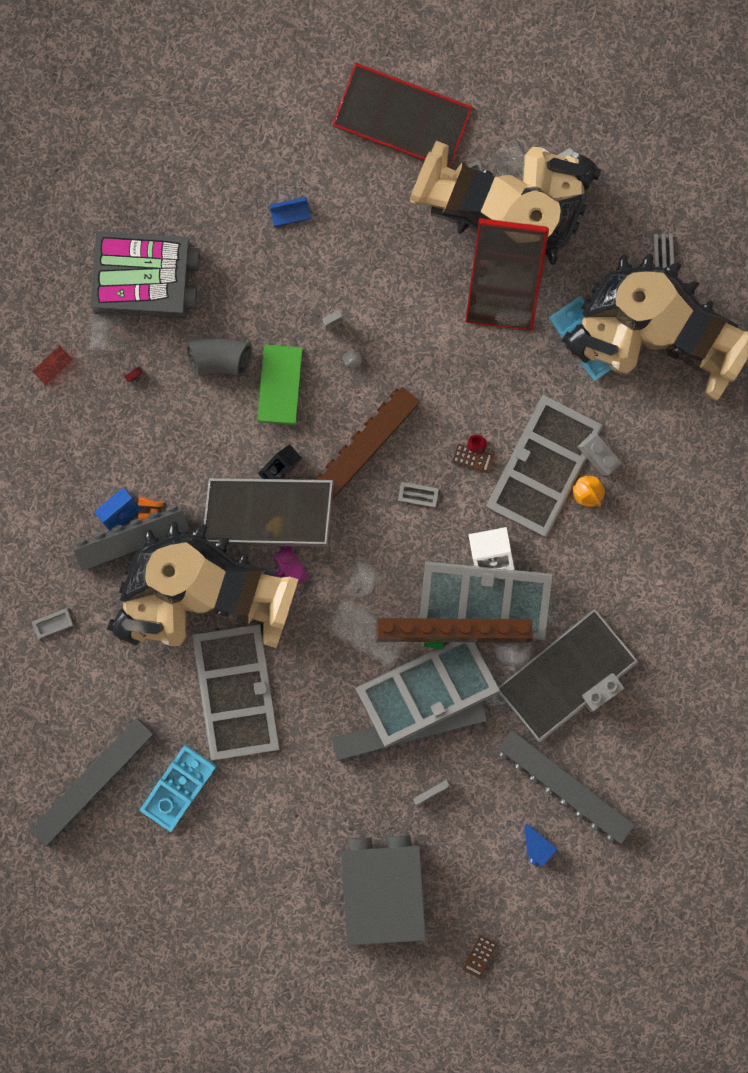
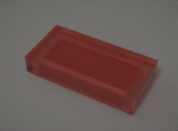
(52, 365)

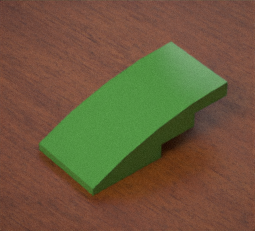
(279, 384)

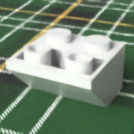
(492, 549)

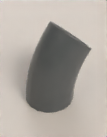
(219, 356)

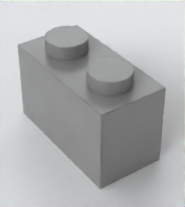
(599, 454)

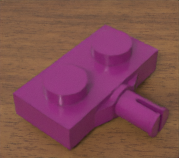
(289, 565)

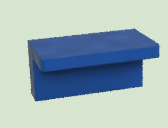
(290, 212)
(117, 509)

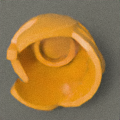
(589, 491)

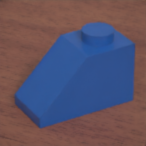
(537, 847)

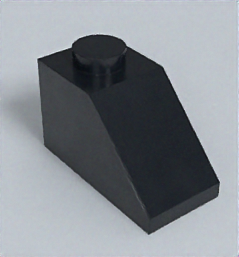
(281, 463)

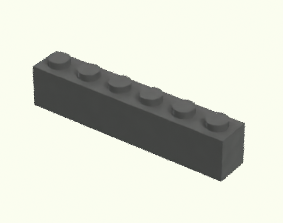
(127, 538)

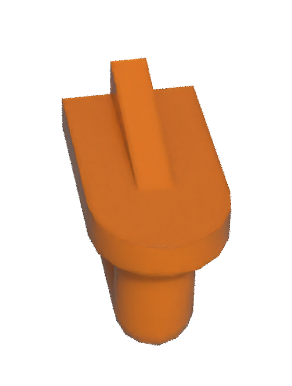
(146, 502)

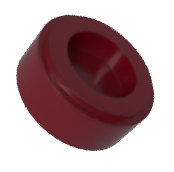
(133, 374)
(476, 444)

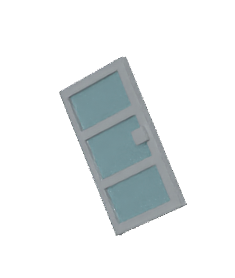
(485, 593)
(427, 691)

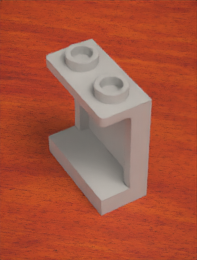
(602, 692)

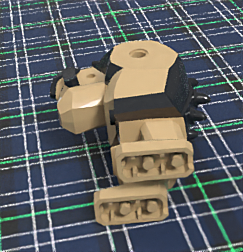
(546, 197)
(661, 313)
(196, 577)

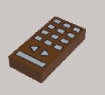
(477, 461)
(479, 956)

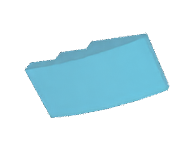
(566, 320)
(178, 788)

